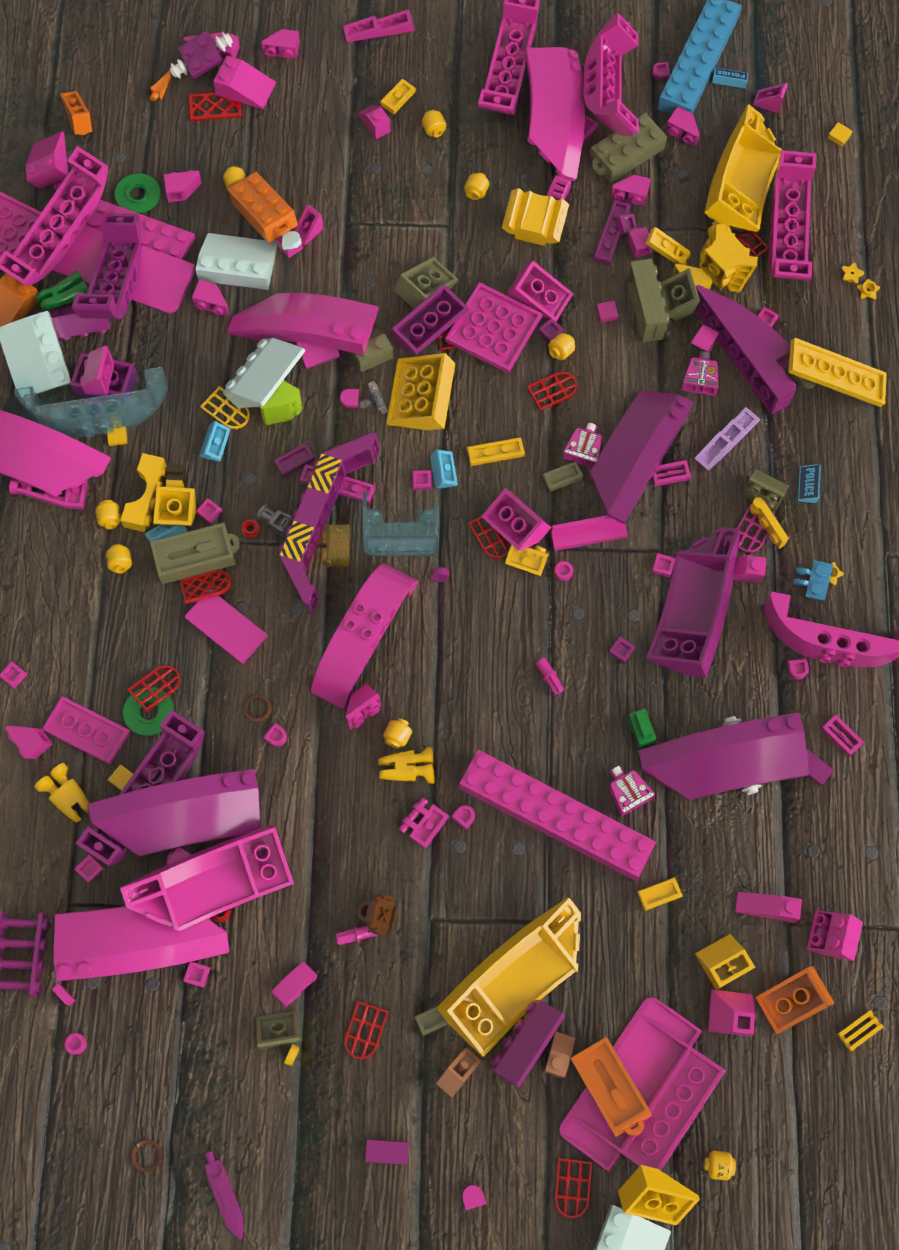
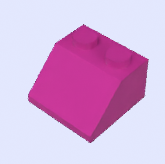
(97, 372)

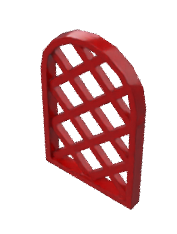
(205, 576)

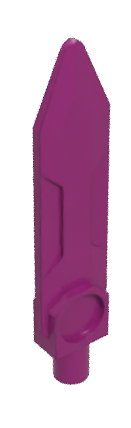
(224, 1195)

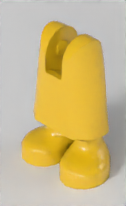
(405, 766)
(66, 795)

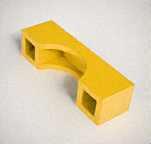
(138, 513)

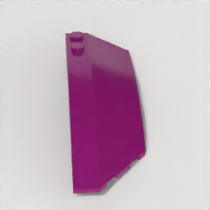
(730, 757)
(180, 812)

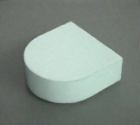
(291, 240)

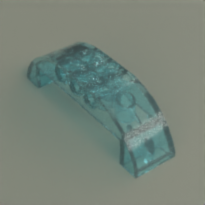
(97, 414)

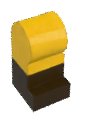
(175, 476)

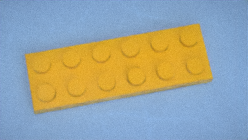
(837, 372)

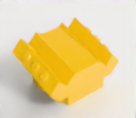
(535, 217)
(726, 260)

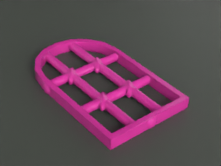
(754, 540)

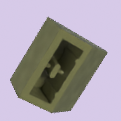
(767, 488)

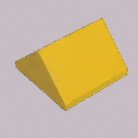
(174, 506)

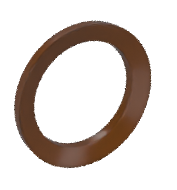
(257, 720)
(135, 1163)

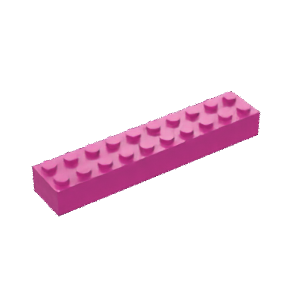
(557, 815)

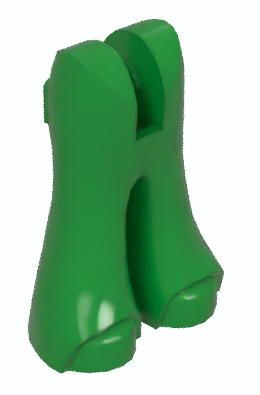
(62, 293)

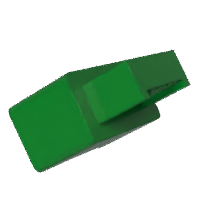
(641, 728)

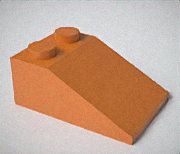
(15, 299)
(794, 1000)

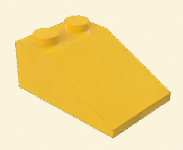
(656, 1196)

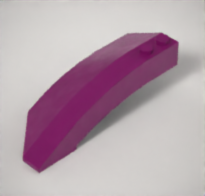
(637, 450)
(696, 604)

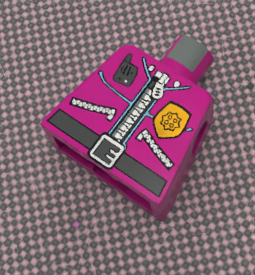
(702, 375)

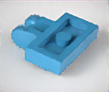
(818, 580)

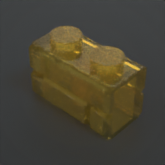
(338, 545)

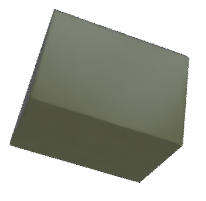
(278, 1030)

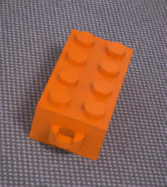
(262, 207)
(612, 1088)

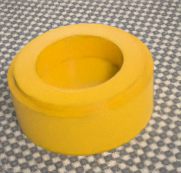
(291, 1055)

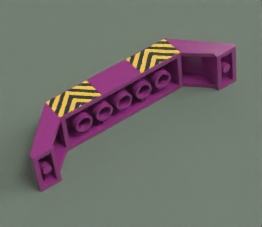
(316, 508)

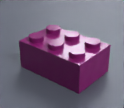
(122, 378)

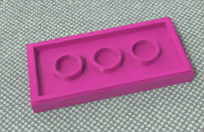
(226, 627)
(86, 730)

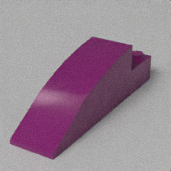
(751, 346)

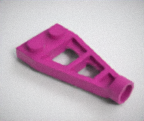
(73, 498)

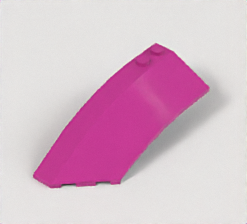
(127, 942)

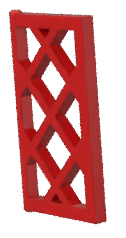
(206, 114)

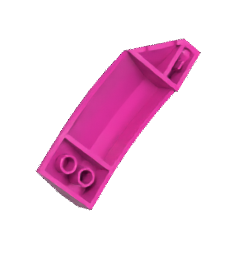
(557, 107)
(308, 320)
(45, 456)
(211, 880)

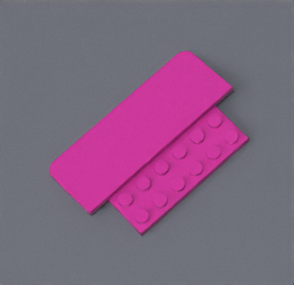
(162, 268)
(670, 1079)

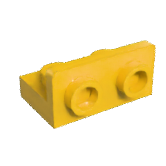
(529, 559)

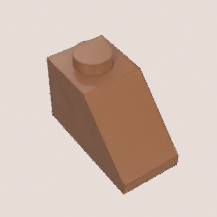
(559, 1055)
(458, 1072)

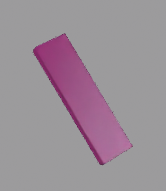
(586, 532)

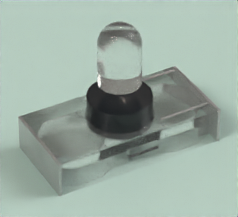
(376, 399)

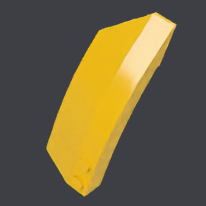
(744, 174)
(513, 976)

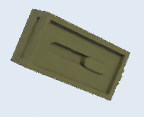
(621, 154)
(647, 300)
(194, 553)

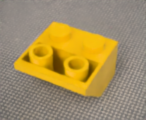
(724, 961)

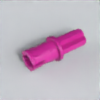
(550, 676)
(353, 935)

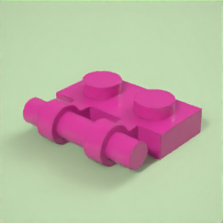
(428, 826)

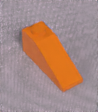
(77, 113)

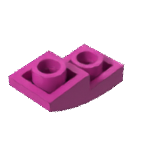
(294, 983)

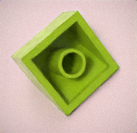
(282, 404)

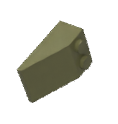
(423, 281)

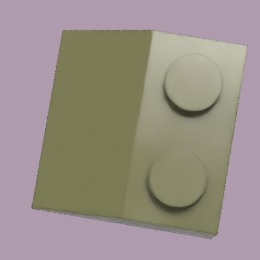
(680, 295)
(377, 351)

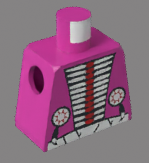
(584, 446)
(628, 791)

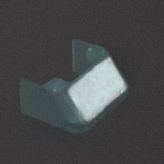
(401, 537)

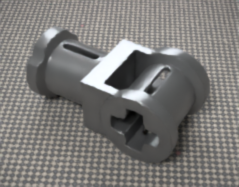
(277, 520)

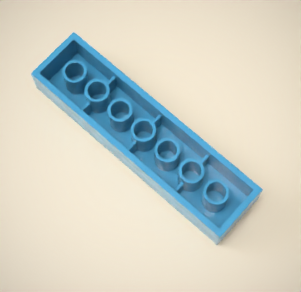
(699, 56)

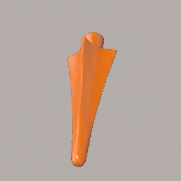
(159, 88)

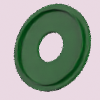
(144, 181)
(142, 726)

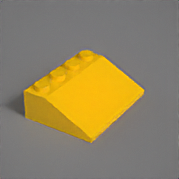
(421, 392)

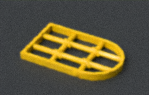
(219, 409)

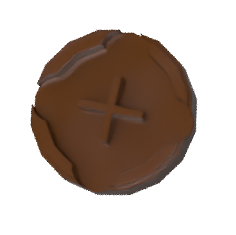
(380, 913)

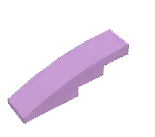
(727, 438)

